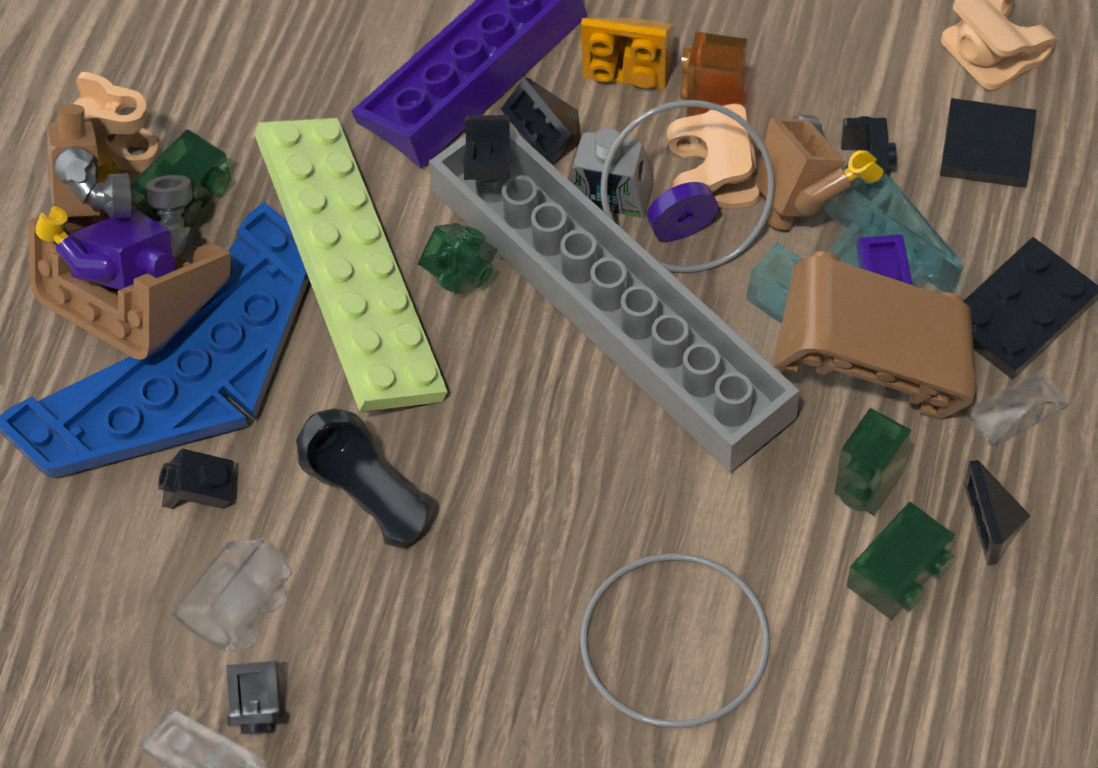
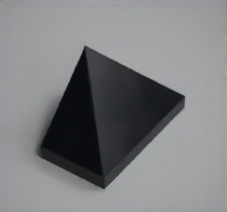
(541, 118)
(994, 511)

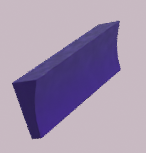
(464, 72)

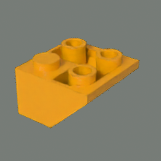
(627, 51)

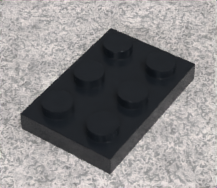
(1027, 306)

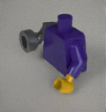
(125, 248)

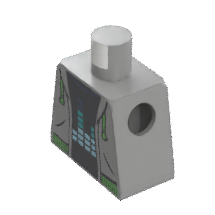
(628, 178)

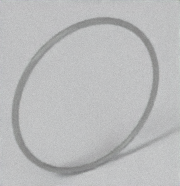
(703, 104)
(675, 723)

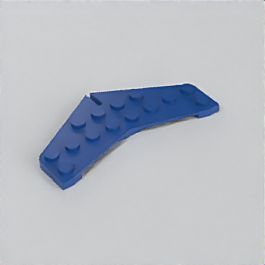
(182, 388)

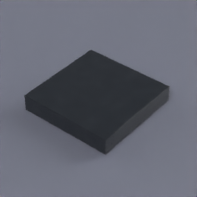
(988, 142)

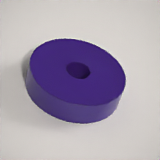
(682, 211)

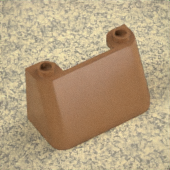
(138, 316)
(879, 333)

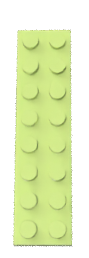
(350, 265)

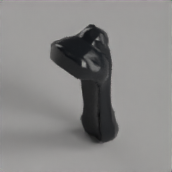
(342, 453)

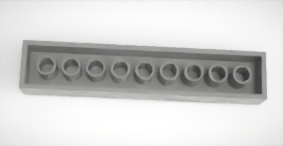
(623, 301)

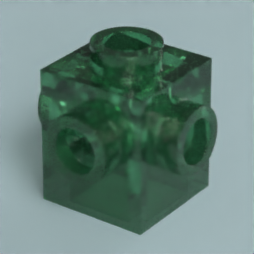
(458, 257)

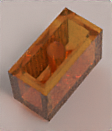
(713, 71)

